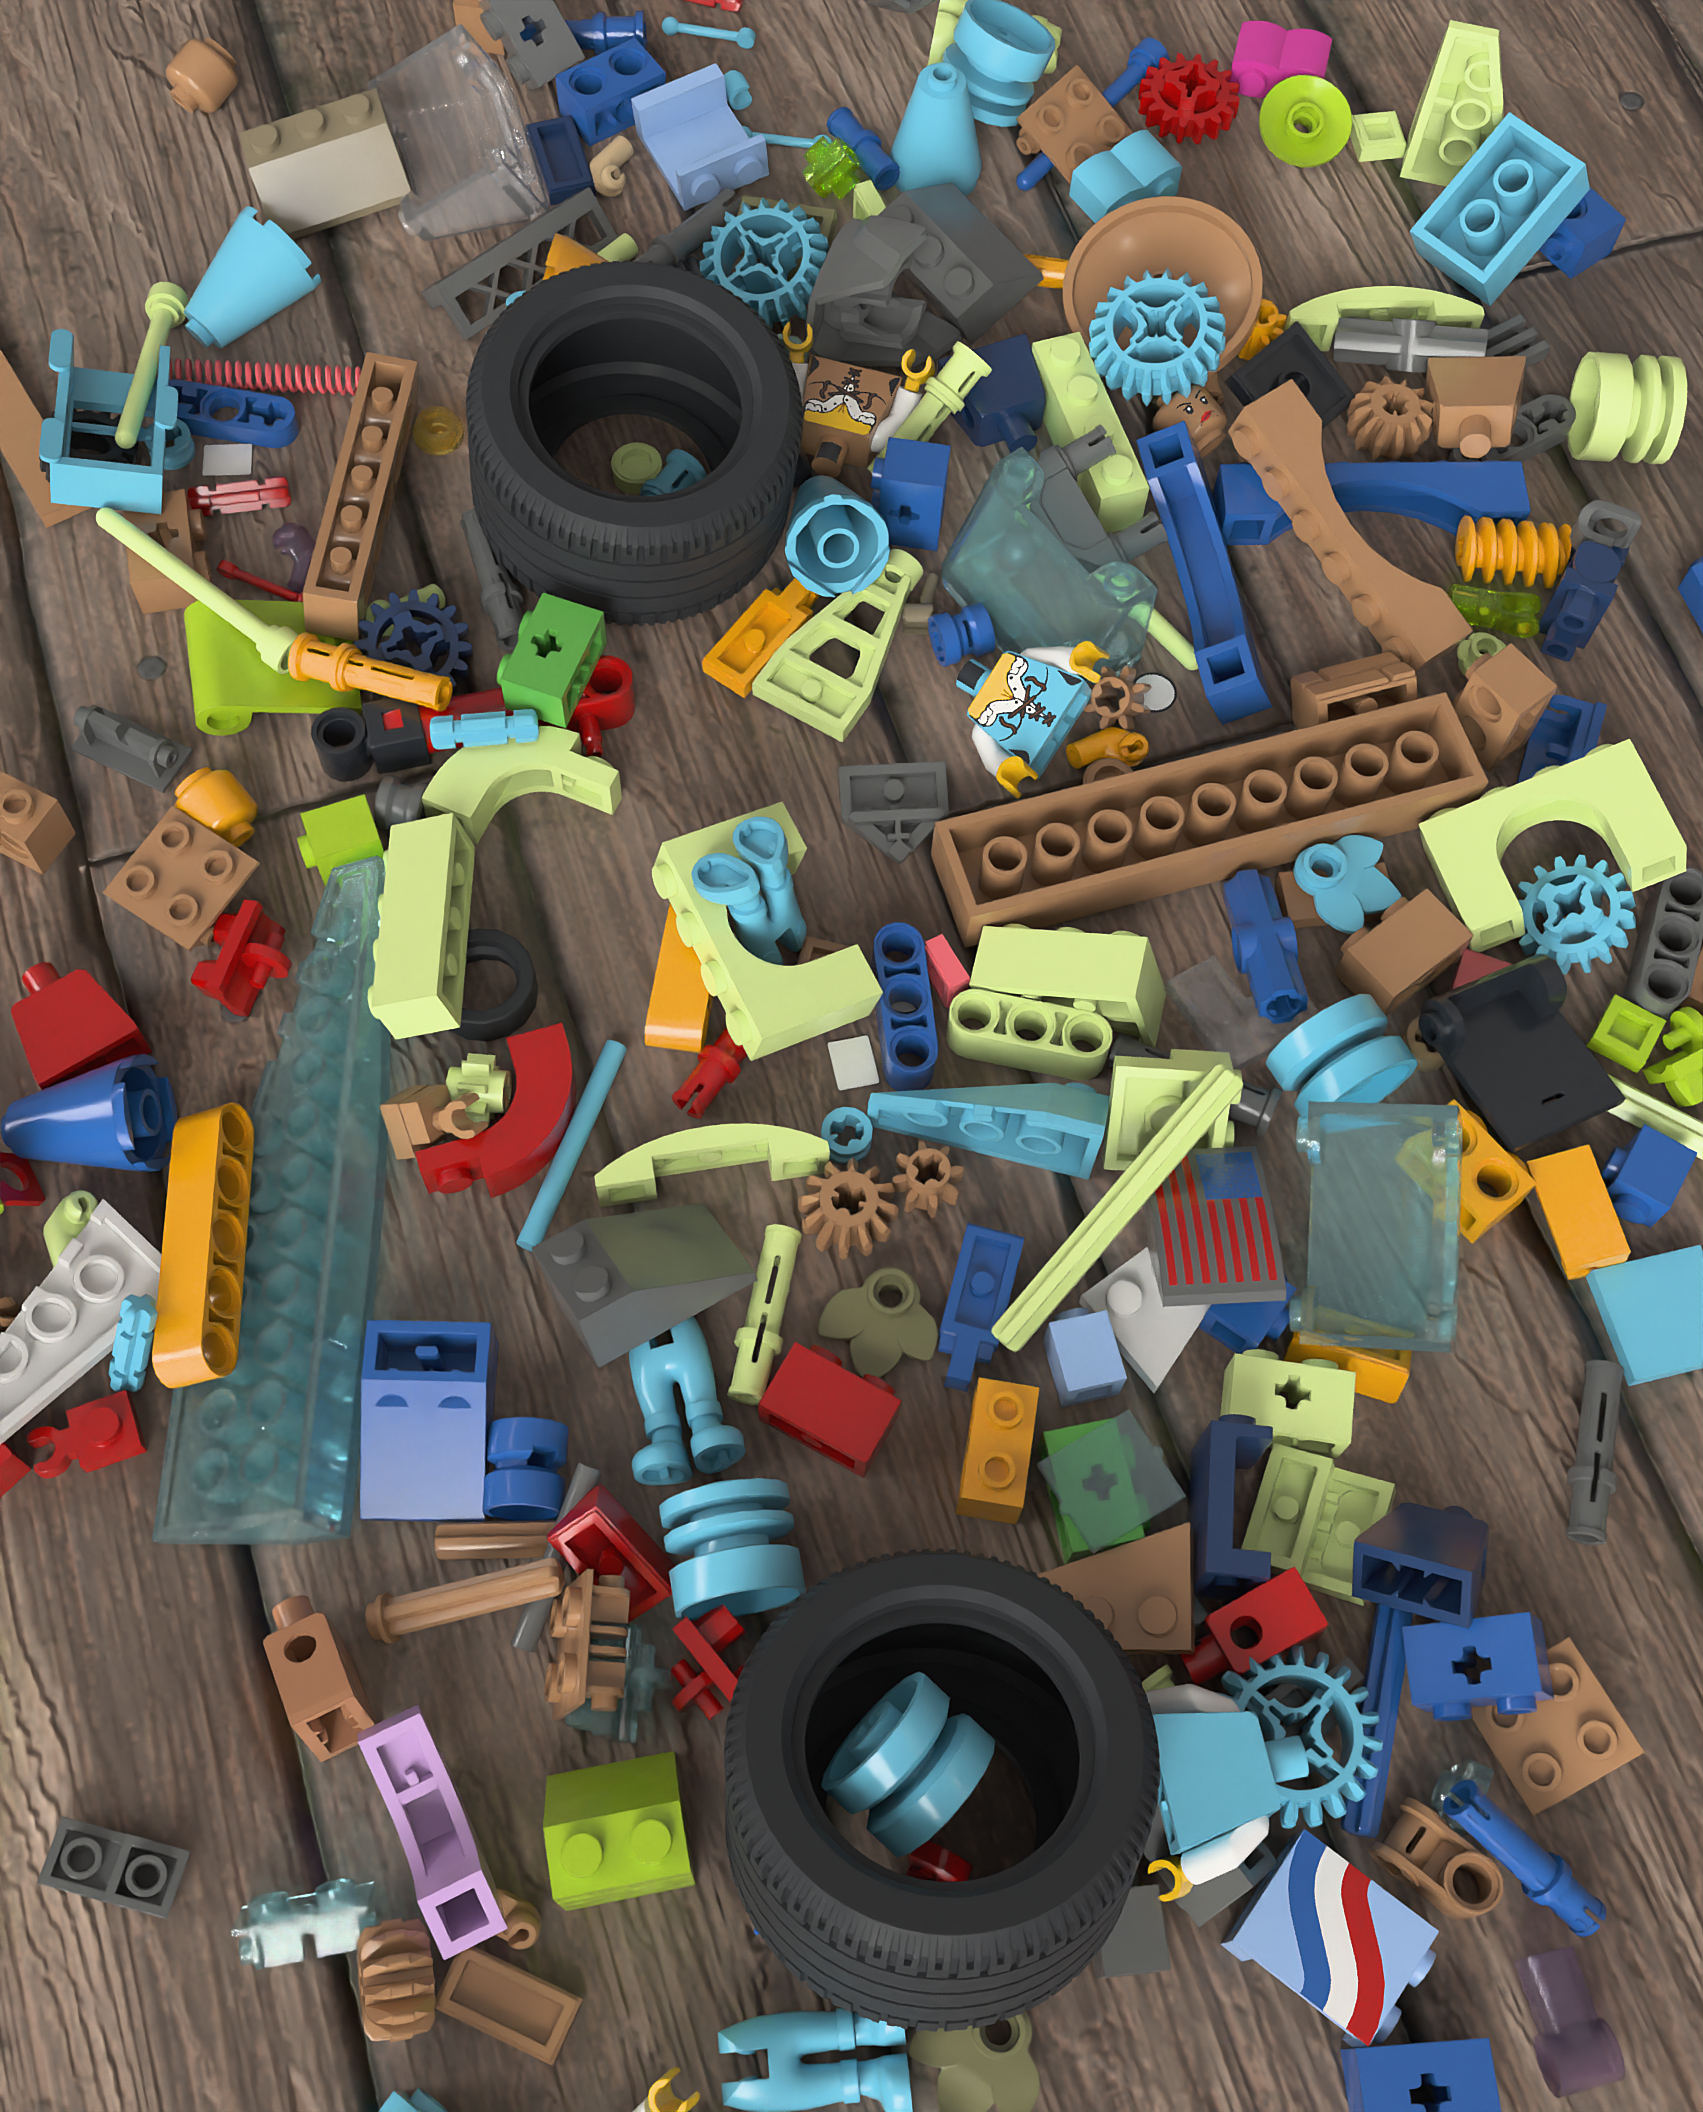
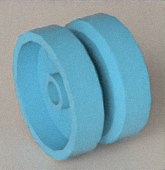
(1342, 1056)
(909, 1764)

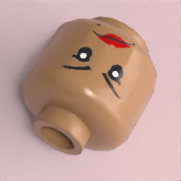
(1200, 412)

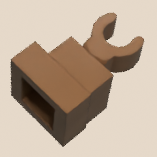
(423, 1115)

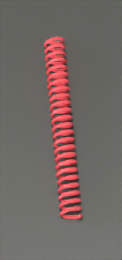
(268, 372)

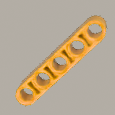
(204, 1247)

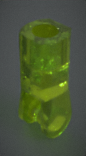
(1498, 610)

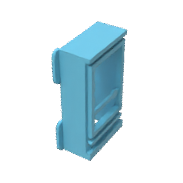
(102, 482)

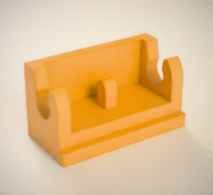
(1578, 1211)

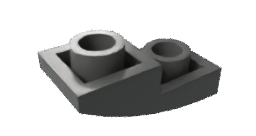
(114, 1867)

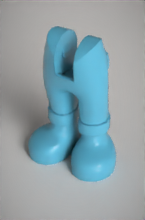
(738, 882)
(653, 1376)
(809, 2086)

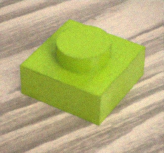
(1626, 1033)

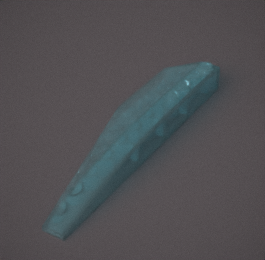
(280, 1436)

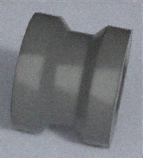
(398, 802)

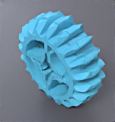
(777, 241)
(1156, 356)
(1327, 1694)

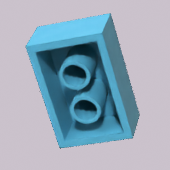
(1500, 208)

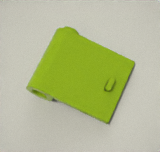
(233, 680)

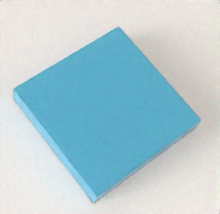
(1653, 1313)

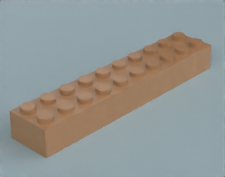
(1203, 817)

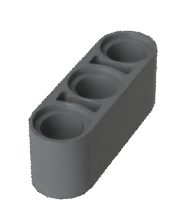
(1676, 926)

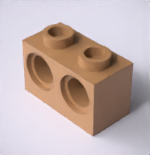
(1502, 704)
(31, 824)

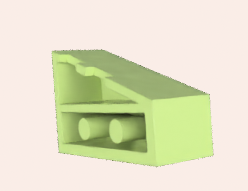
(1076, 970)

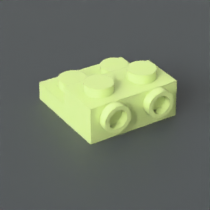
(1147, 1095)

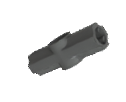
(1404, 342)

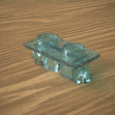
(279, 1923)

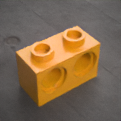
(1487, 1162)
(997, 1451)

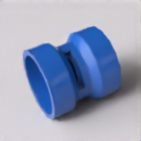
(961, 634)

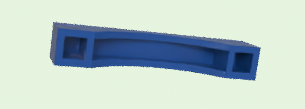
(1421, 490)
(1210, 589)

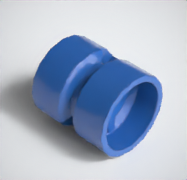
(526, 1467)

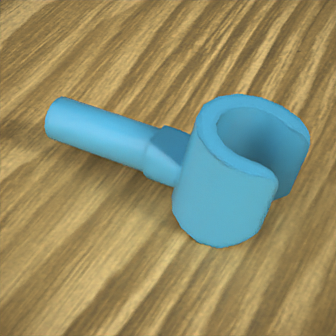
(737, 90)

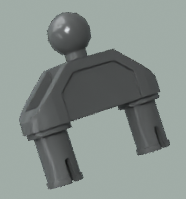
(1070, 516)

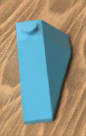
(1023, 1123)

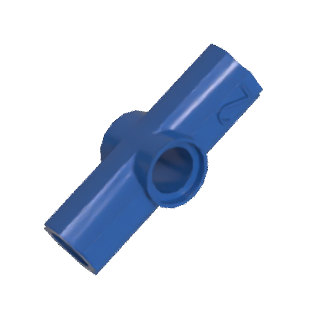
(1265, 946)

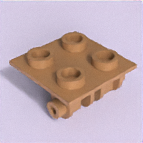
(1070, 123)
(181, 879)
(570, 1621)
(1566, 1740)

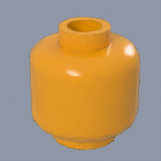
(218, 804)

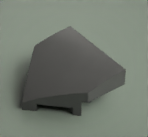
(893, 804)

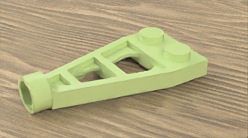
(818, 694)

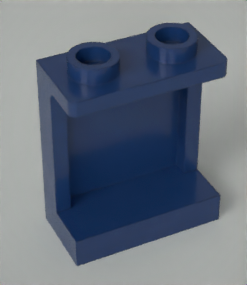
(1218, 1567)

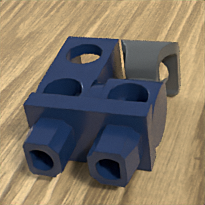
(1588, 579)

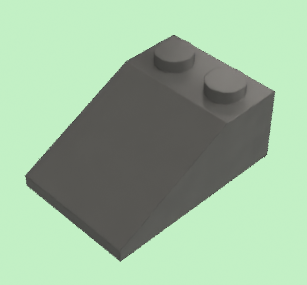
(639, 1274)

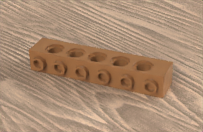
(361, 497)

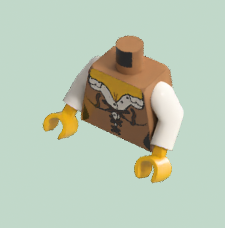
(850, 407)

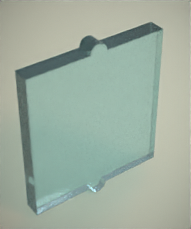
(1111, 1481)

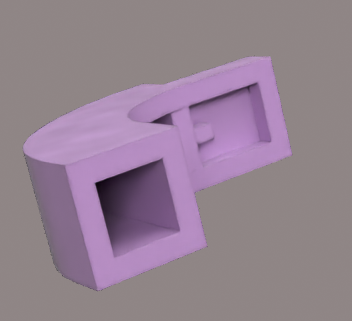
(435, 1831)

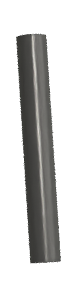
(536, 1612)

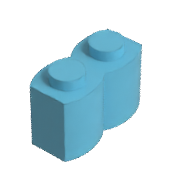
(1127, 173)

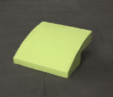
(1311, 1517)

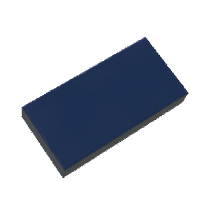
(560, 158)

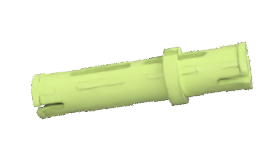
(751, 1378)

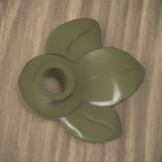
(877, 1331)
(978, 2072)

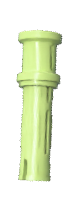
(942, 396)

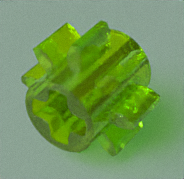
(831, 167)

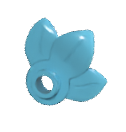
(1352, 881)

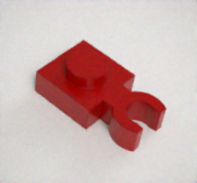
(97, 1436)

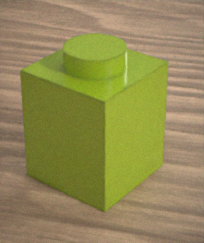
(339, 835)

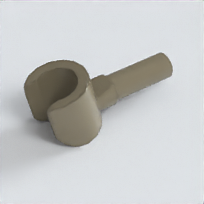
(917, 614)

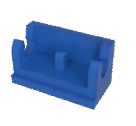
(1562, 737)

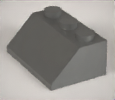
(965, 261)

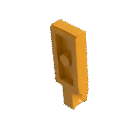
(758, 635)

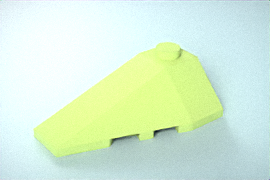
(1457, 104)

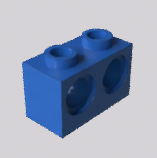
(602, 88)

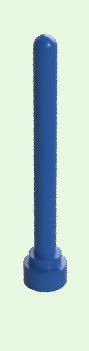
(1140, 58)

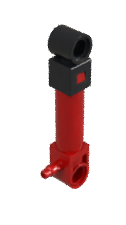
(399, 731)

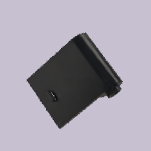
(1519, 1052)

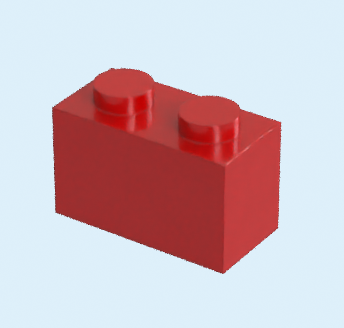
(830, 1407)

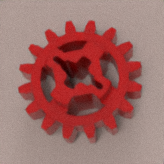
(1188, 98)

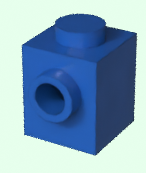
(1646, 1175)
(1246, 1324)

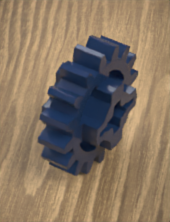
(432, 638)

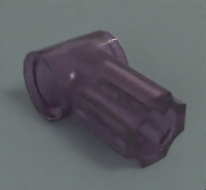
(1572, 2043)

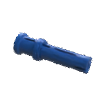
(602, 31)

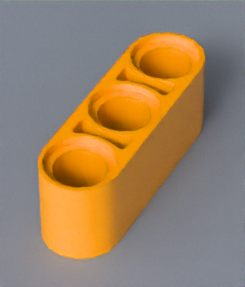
(679, 1000)

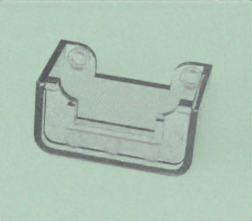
(460, 141)

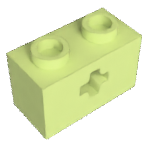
(1318, 1389)

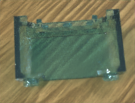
(1034, 584)
(1381, 1226)

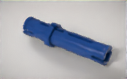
(1543, 1875)

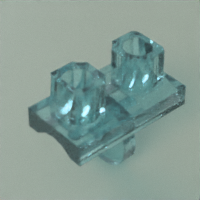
(639, 1684)

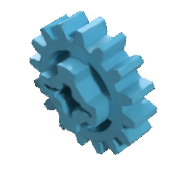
(1568, 892)

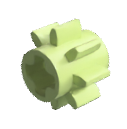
(485, 1079)

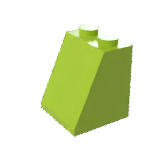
(616, 1832)

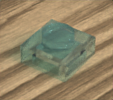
(1464, 1771)

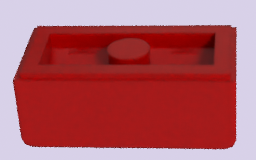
(609, 1540)

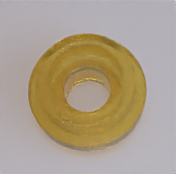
(438, 431)

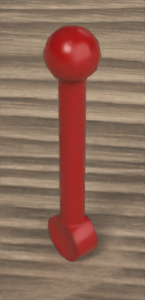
(231, 572)

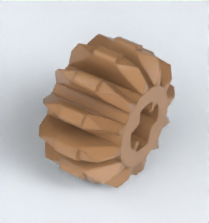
(1389, 419)
(859, 1193)
(396, 1980)

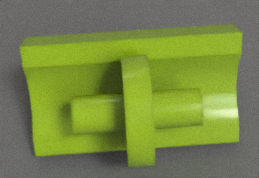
(1684, 1069)

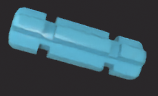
(484, 729)
(132, 1343)

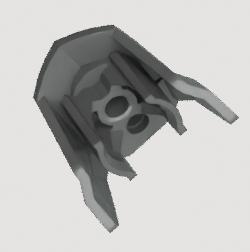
(853, 302)

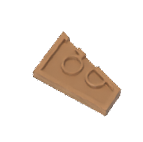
(1139, 1591)

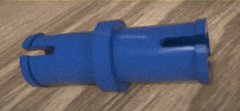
(867, 146)

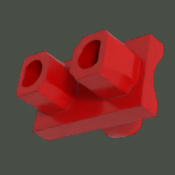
(247, 958)
(706, 1642)

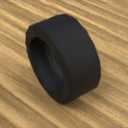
(514, 1012)

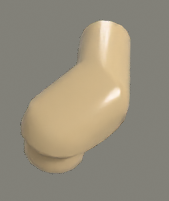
(606, 167)

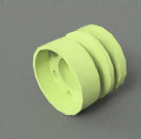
(1627, 407)

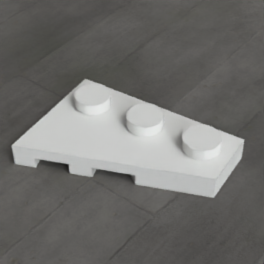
(1144, 1330)

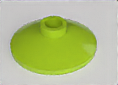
(1316, 106)

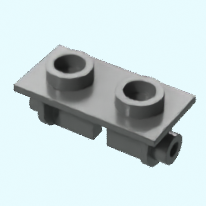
(128, 747)

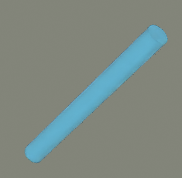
(571, 1145)

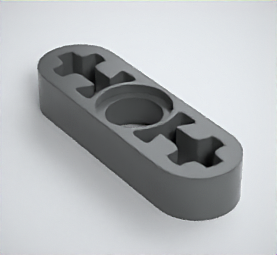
(1535, 441)

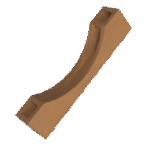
(1284, 446)

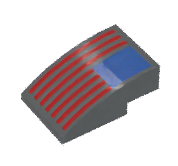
(1215, 1231)

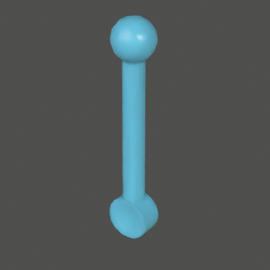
(745, 37)
(786, 140)

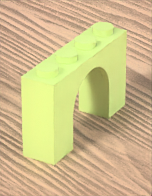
(1602, 791)
(763, 1001)

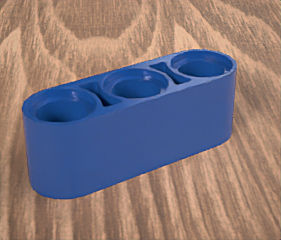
(909, 984)

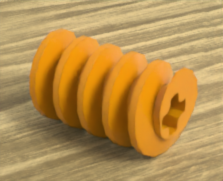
(1512, 550)

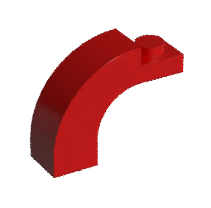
(528, 1131)

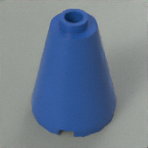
(98, 1119)

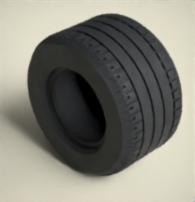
(651, 347)
(1050, 1697)

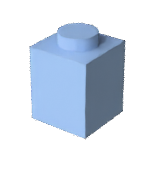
(1083, 1356)

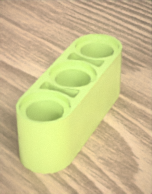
(1054, 1024)

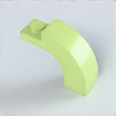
(485, 778)

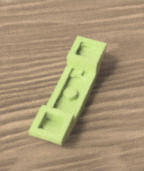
(1382, 303)
(709, 1147)

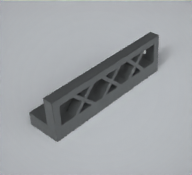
(505, 253)

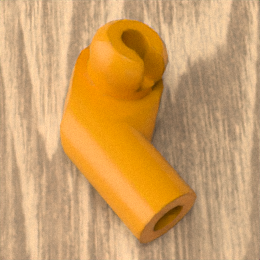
(1108, 743)

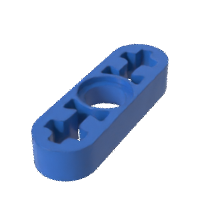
(243, 427)

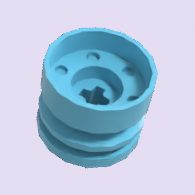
(1001, 57)
(729, 1535)

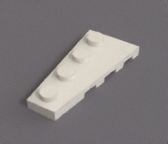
(73, 1315)

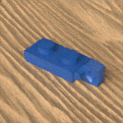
(977, 1300)

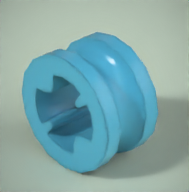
(183, 450)
(836, 1122)

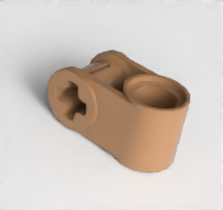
(1433, 1860)

